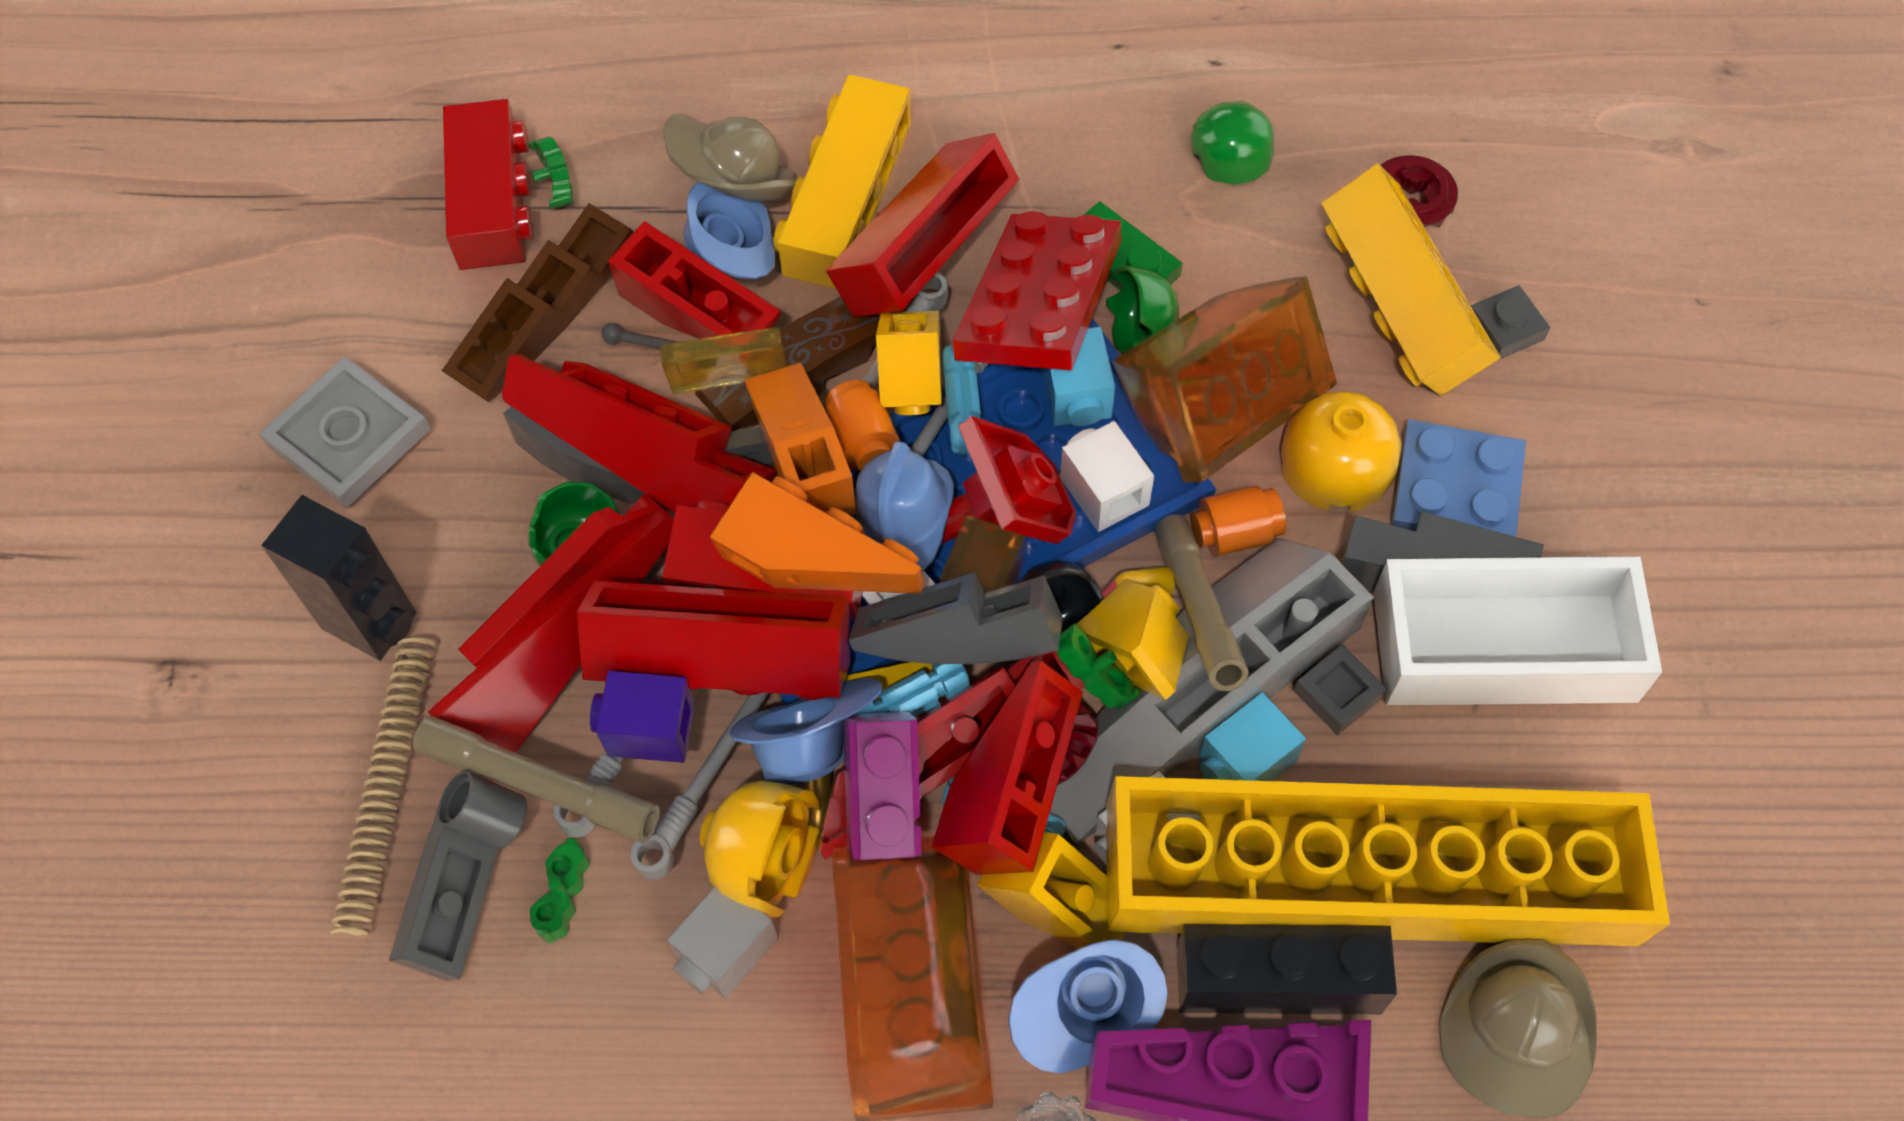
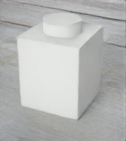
(1106, 475)

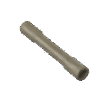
(1215, 641)
(598, 803)

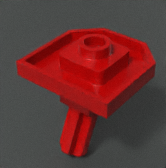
(1012, 486)

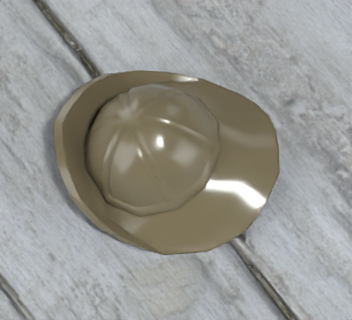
(729, 156)
(1521, 1029)

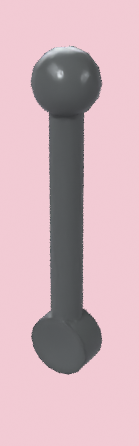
(613, 334)

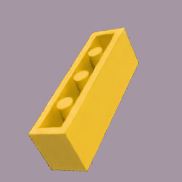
(844, 177)
(1408, 281)

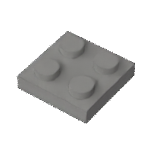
(345, 431)

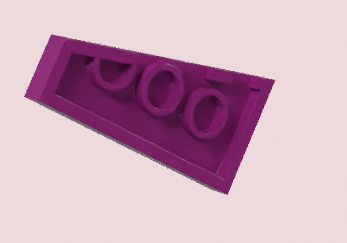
(1233, 1073)

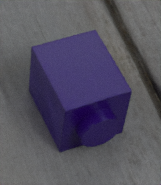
(643, 716)

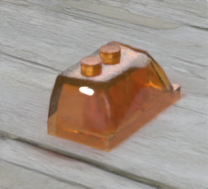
(1228, 373)
(910, 986)

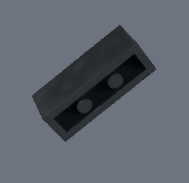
(340, 577)
(1285, 969)

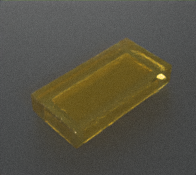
(722, 359)

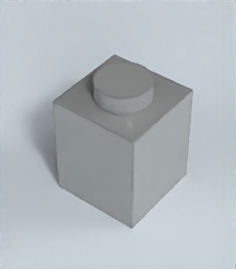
(720, 943)

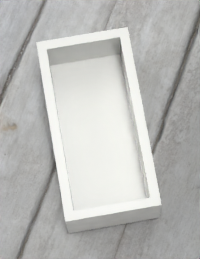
(1515, 631)

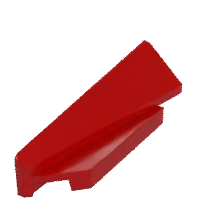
(632, 432)
(532, 639)
(944, 738)

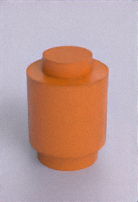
(860, 422)
(1238, 520)

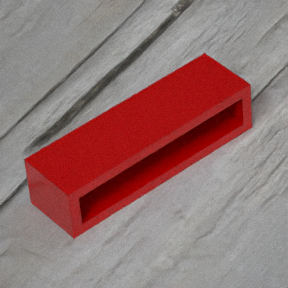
(923, 226)
(717, 637)

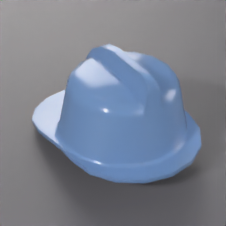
(729, 233)
(905, 501)
(804, 737)
(1079, 994)

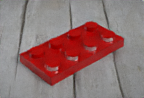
(1039, 291)

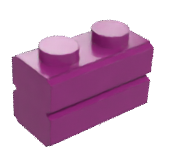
(882, 785)

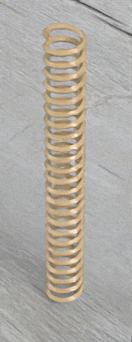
(400, 734)

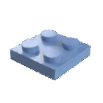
(1458, 477)

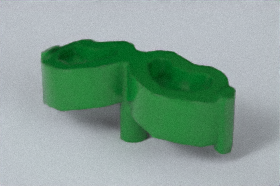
(555, 168)
(1097, 674)
(565, 876)

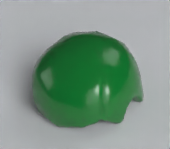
(1233, 142)
(1141, 306)
(561, 513)

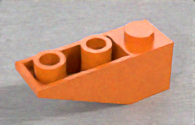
(802, 437)
(800, 547)

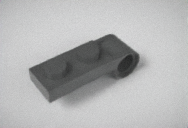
(454, 872)

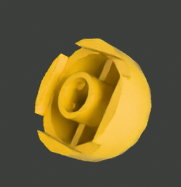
(1341, 451)
(761, 844)

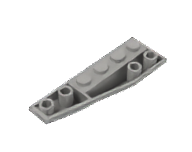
(1286, 614)

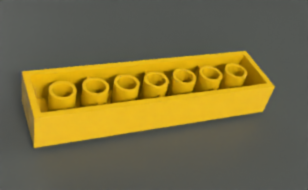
(1385, 855)

